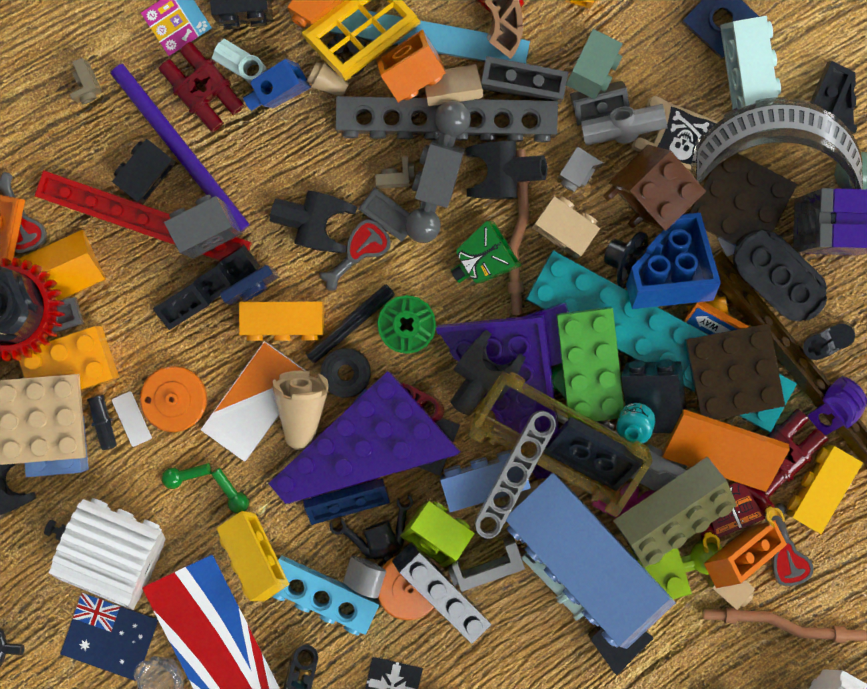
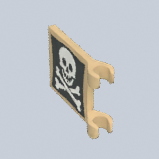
(682, 131)

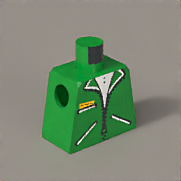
(484, 255)

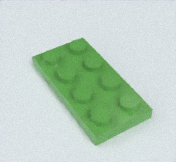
(591, 363)

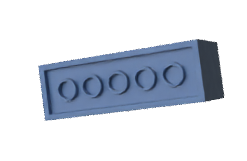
(588, 562)

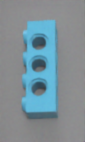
(338, 593)

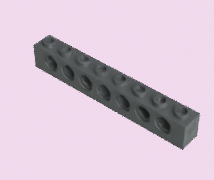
(350, 107)

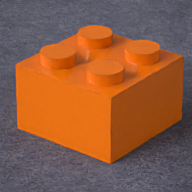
(410, 66)

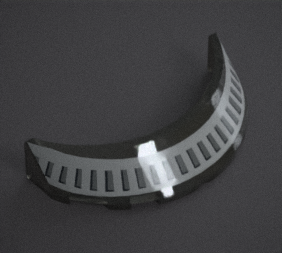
(776, 122)

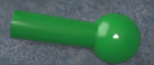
(173, 477)
(236, 500)

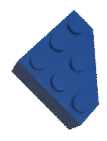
(675, 267)

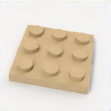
(41, 419)

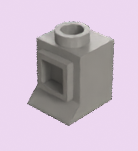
(578, 170)

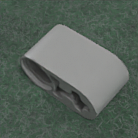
(364, 577)

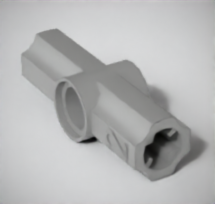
(624, 124)

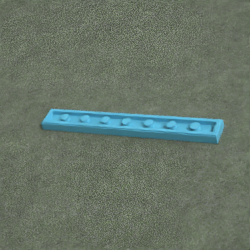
(444, 38)

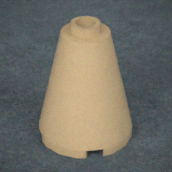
(300, 405)

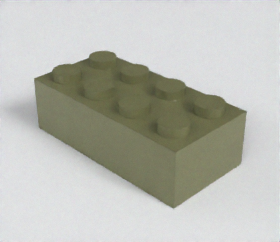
(676, 512)

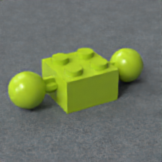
(672, 569)

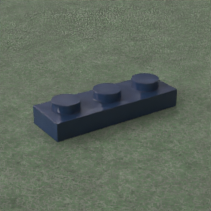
(346, 501)

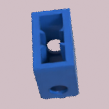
(287, 83)

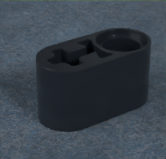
(306, 680)

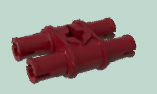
(195, 99)
(799, 454)

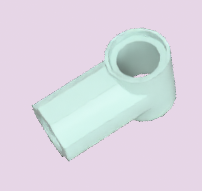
(237, 60)

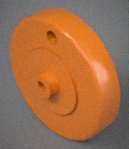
(173, 399)
(400, 597)

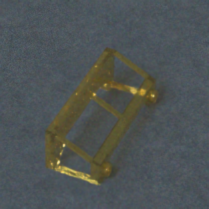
(484, 426)

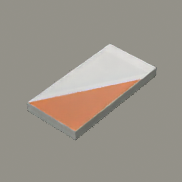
(250, 403)

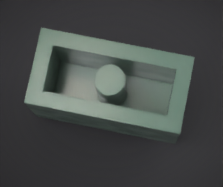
(594, 64)

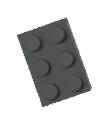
(202, 226)

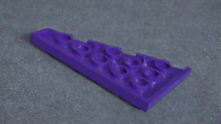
(508, 339)
(371, 439)

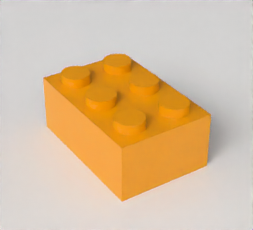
(76, 353)

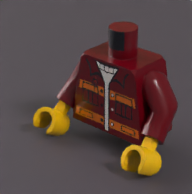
(750, 509)

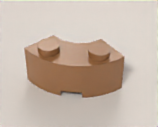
(506, 25)

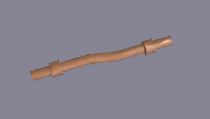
(516, 287)
(837, 634)

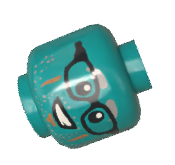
(636, 422)

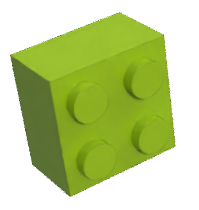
(438, 533)

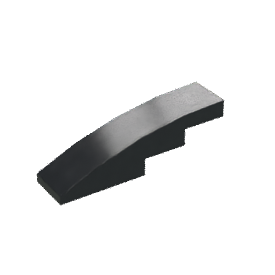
(206, 287)

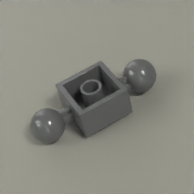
(440, 171)

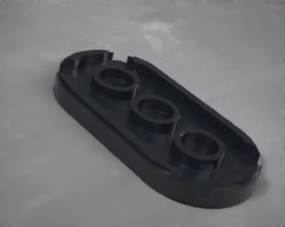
(780, 275)

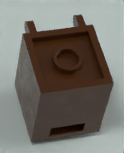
(656, 187)

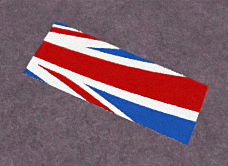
(208, 629)

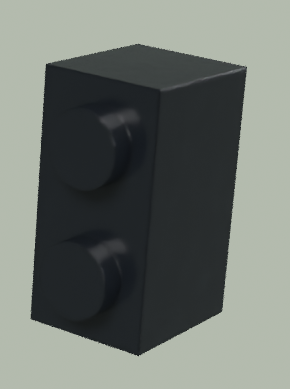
(143, 171)

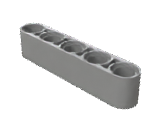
(514, 488)

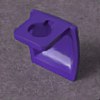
(845, 401)

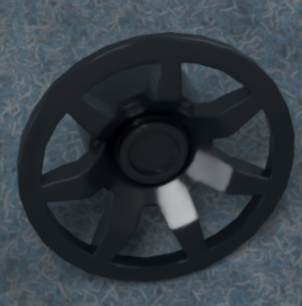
(624, 255)

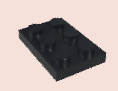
(593, 454)

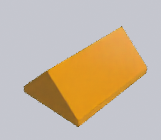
(69, 263)

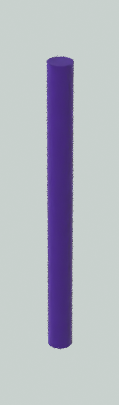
(174, 140)

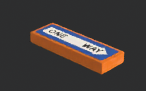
(710, 319)

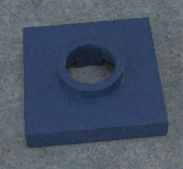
(702, 25)
(249, 286)

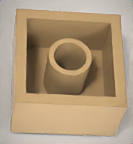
(566, 226)

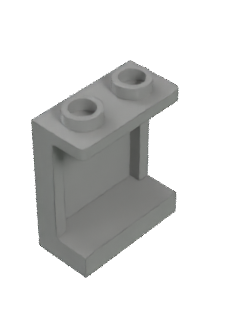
(490, 570)

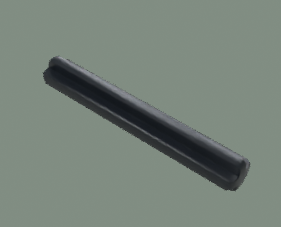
(350, 323)

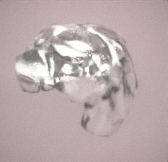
(159, 674)

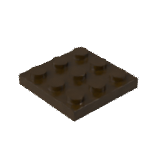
(742, 199)
(735, 372)

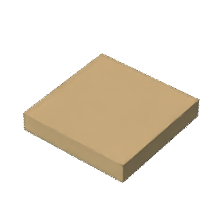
(457, 85)

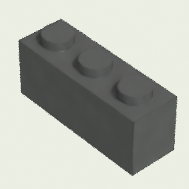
(524, 80)

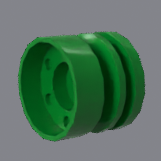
(407, 308)

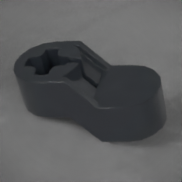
(841, 335)

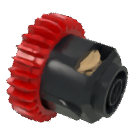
(26, 309)

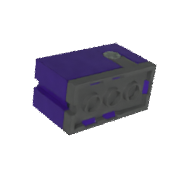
(831, 222)

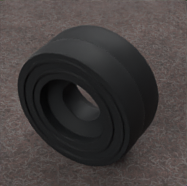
(360, 367)

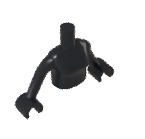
(380, 537)

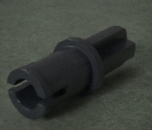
(102, 422)

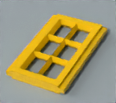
(367, 53)

